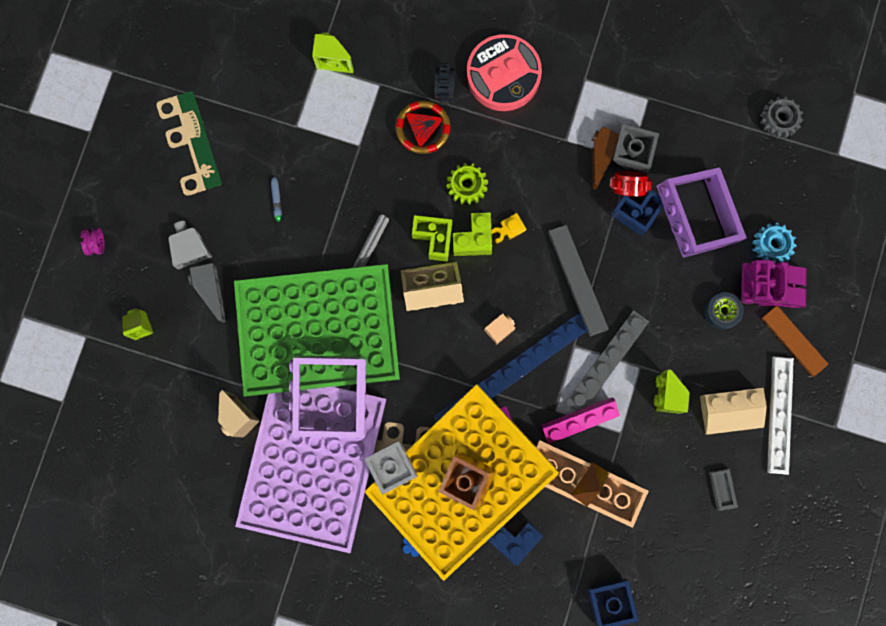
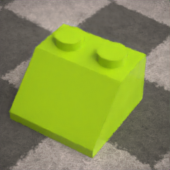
(330, 54)

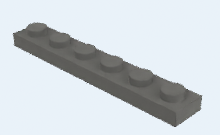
(607, 361)

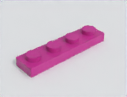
(580, 420)

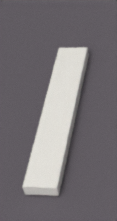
(780, 415)

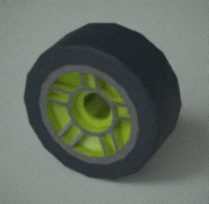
(733, 307)

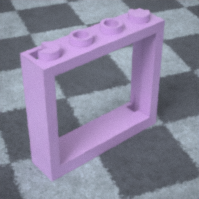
(294, 404)

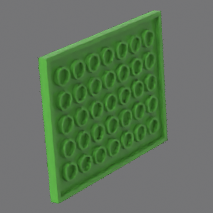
(315, 316)

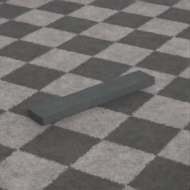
(578, 280)

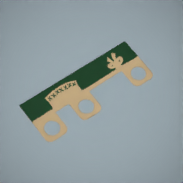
(195, 136)

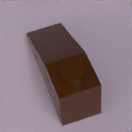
(602, 153)

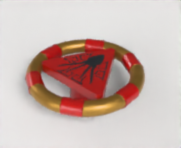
(423, 126)

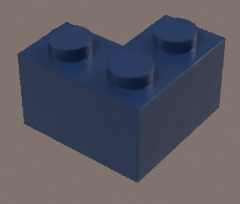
(638, 216)
(516, 546)

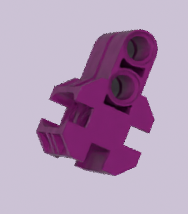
(773, 284)

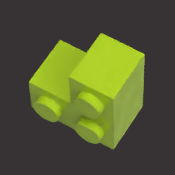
(437, 232)
(478, 240)

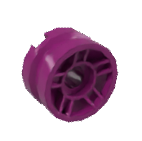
(92, 241)

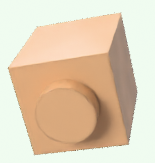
(500, 328)

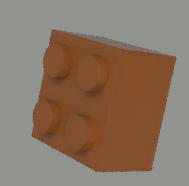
(467, 481)

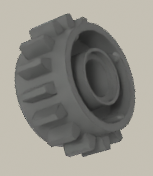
(788, 110)

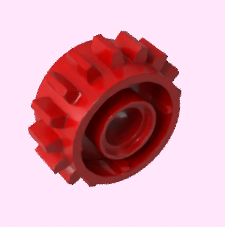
(630, 183)

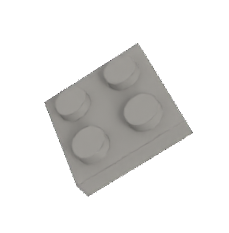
(391, 467)

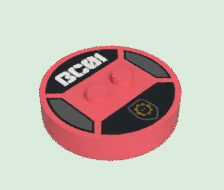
(503, 72)

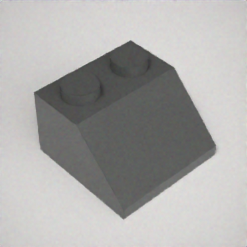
(635, 148)

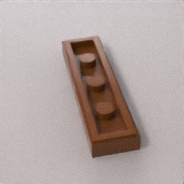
(794, 341)

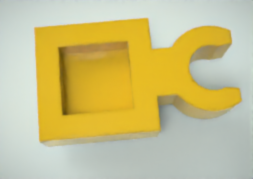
(511, 227)

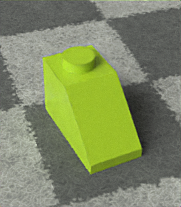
(136, 324)

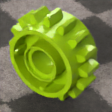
(471, 174)

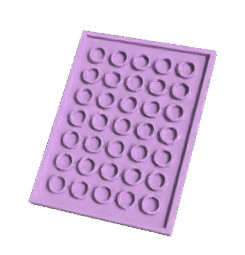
(310, 484)

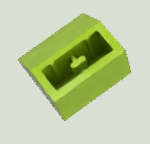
(672, 394)

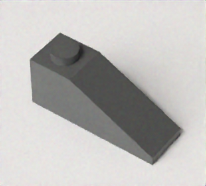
(207, 285)

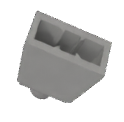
(187, 246)

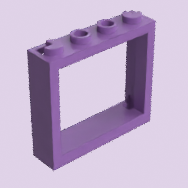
(723, 205)

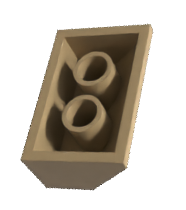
(432, 286)
(733, 411)
(235, 416)

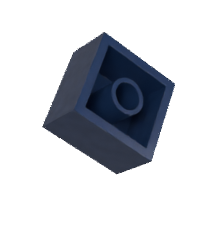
(612, 603)

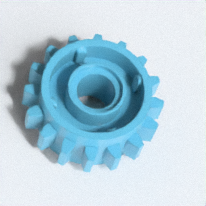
(781, 236)

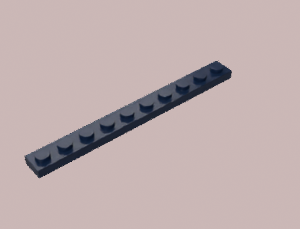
(528, 360)

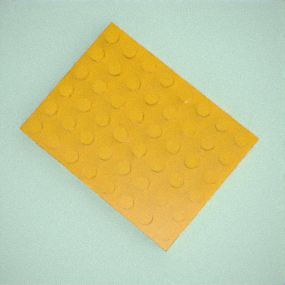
(441, 527)

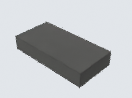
(723, 489)

